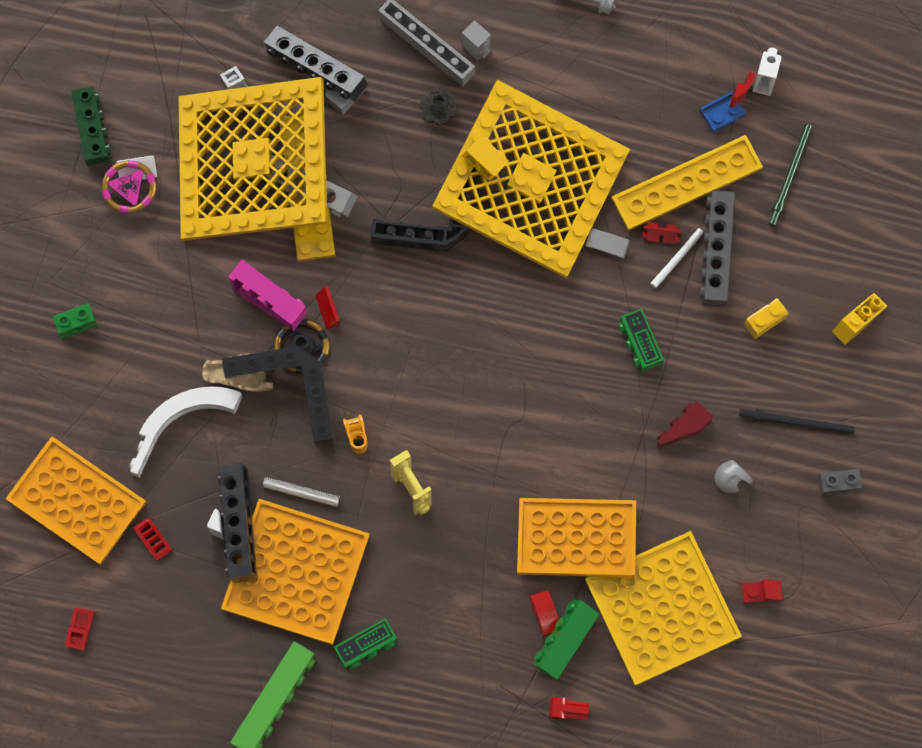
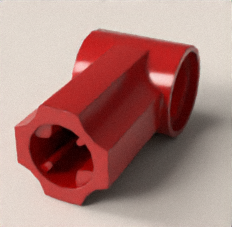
(563, 708)

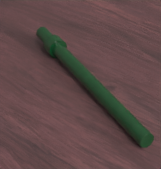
(778, 206)

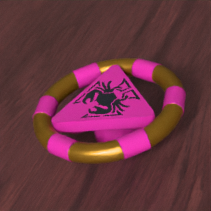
(128, 186)

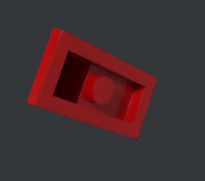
(762, 591)

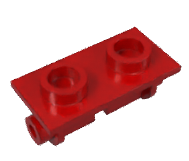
(669, 233)

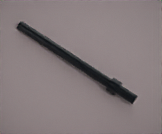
(760, 415)

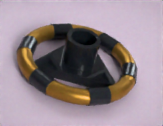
(305, 342)

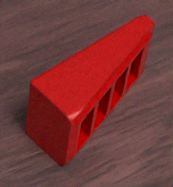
(142, 525)

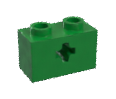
(74, 321)

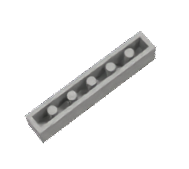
(426, 42)

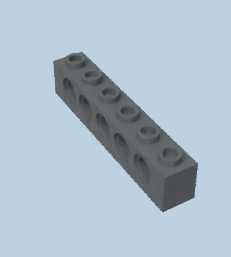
(725, 202)

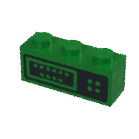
(640, 340)
(366, 644)

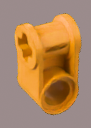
(356, 431)

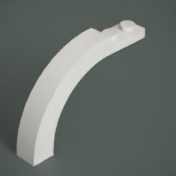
(178, 405)

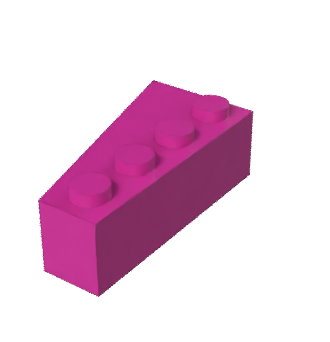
(267, 295)

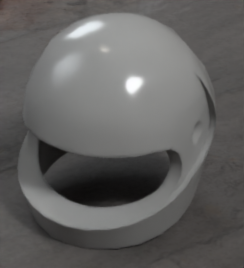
(729, 475)

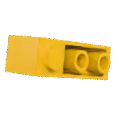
(859, 318)

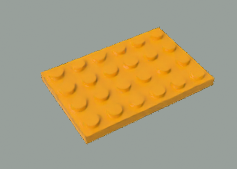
(76, 500)
(576, 537)

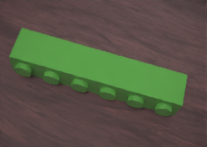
(273, 697)

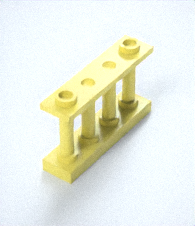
(402, 472)

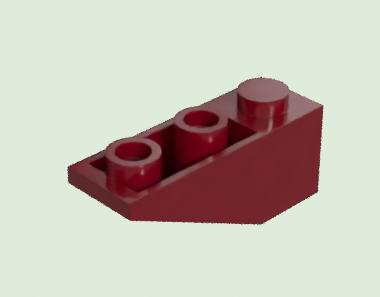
(688, 425)

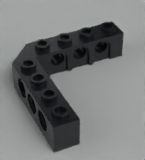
(420, 236)
(290, 358)

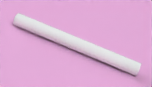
(675, 260)

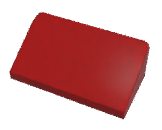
(327, 308)

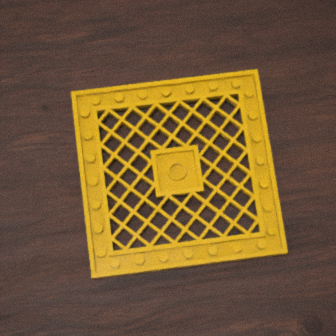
(252, 159)
(532, 180)

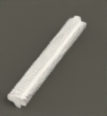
(315, 496)

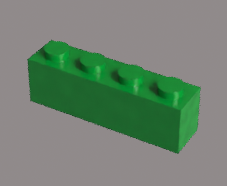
(565, 639)

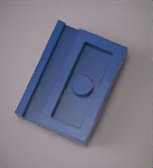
(719, 114)

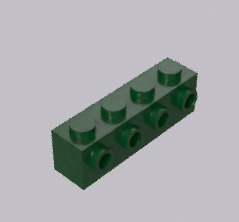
(90, 126)

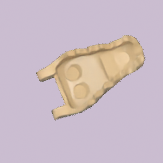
(214, 373)

